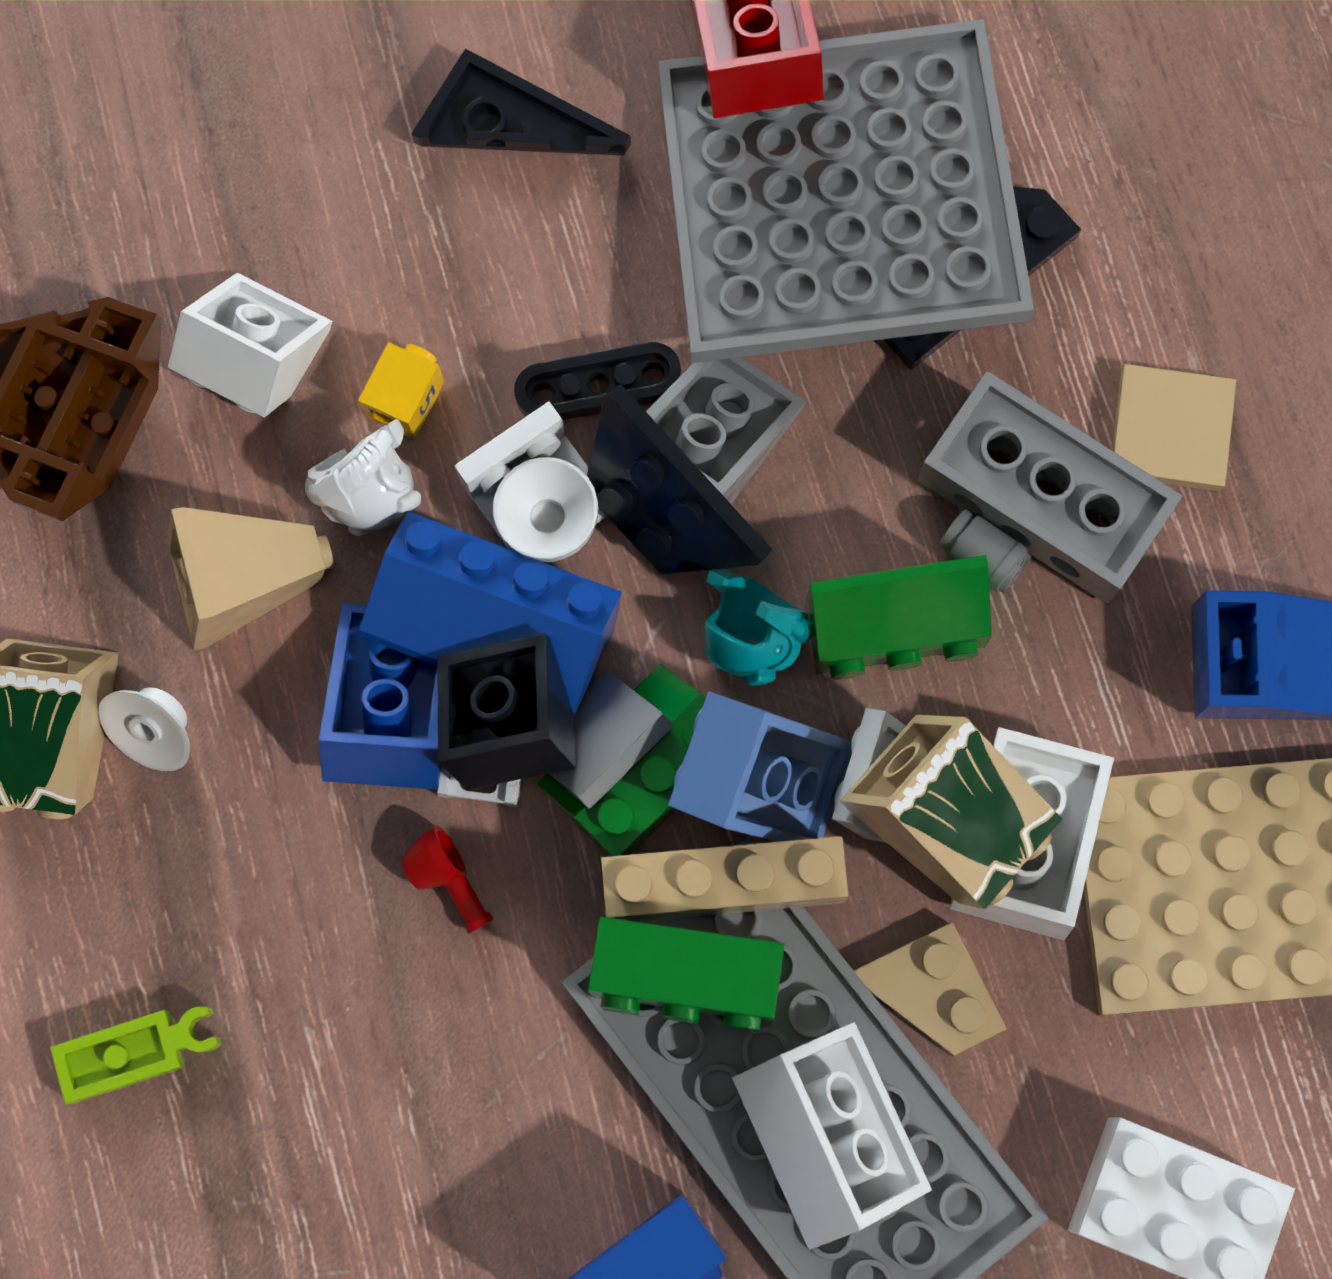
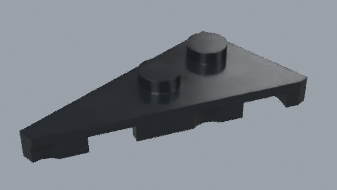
(500, 111)

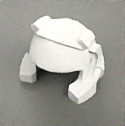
(366, 485)

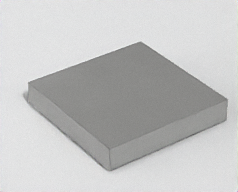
(611, 736)

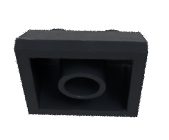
(504, 713)

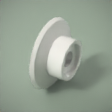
(147, 727)

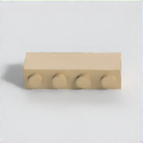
(725, 879)

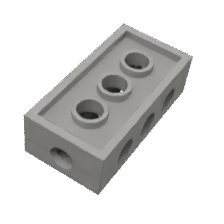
(1055, 452)

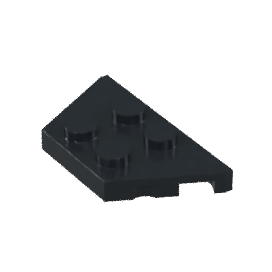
(663, 497)

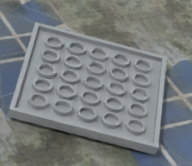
(851, 209)

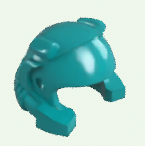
(753, 629)

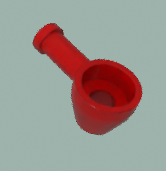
(436, 863)

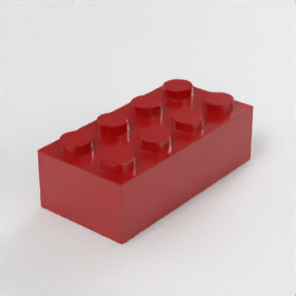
(758, 54)

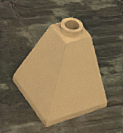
(239, 568)

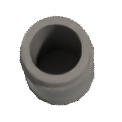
(976, 537)

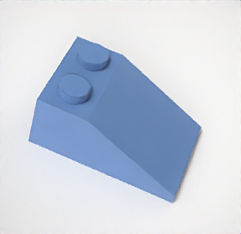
(760, 772)

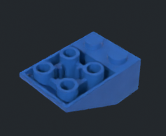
(1262, 656)

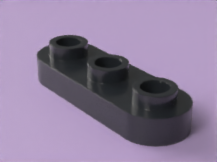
(571, 376)

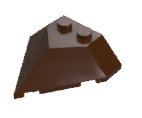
(73, 401)

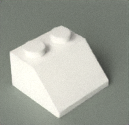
(247, 344)

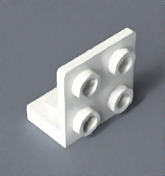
(530, 438)

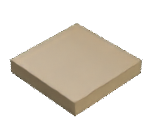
(1175, 425)

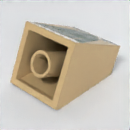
(51, 725)
(954, 808)

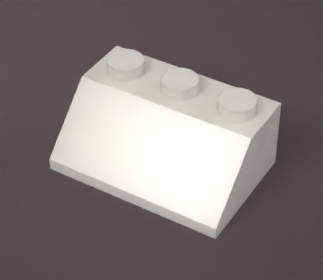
(832, 1136)

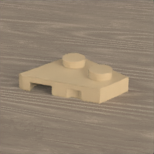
(936, 990)

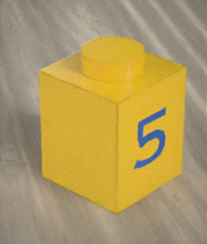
(402, 387)

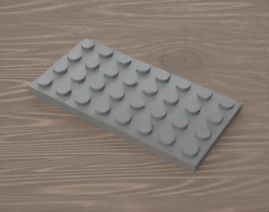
(687, 1071)

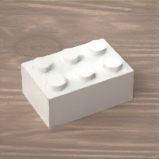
(1179, 1206)

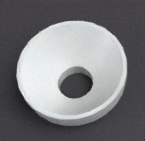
(538, 483)

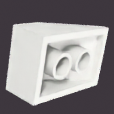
(1051, 885)

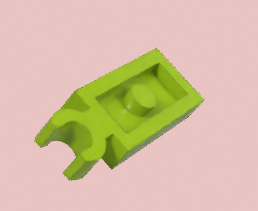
(127, 1053)

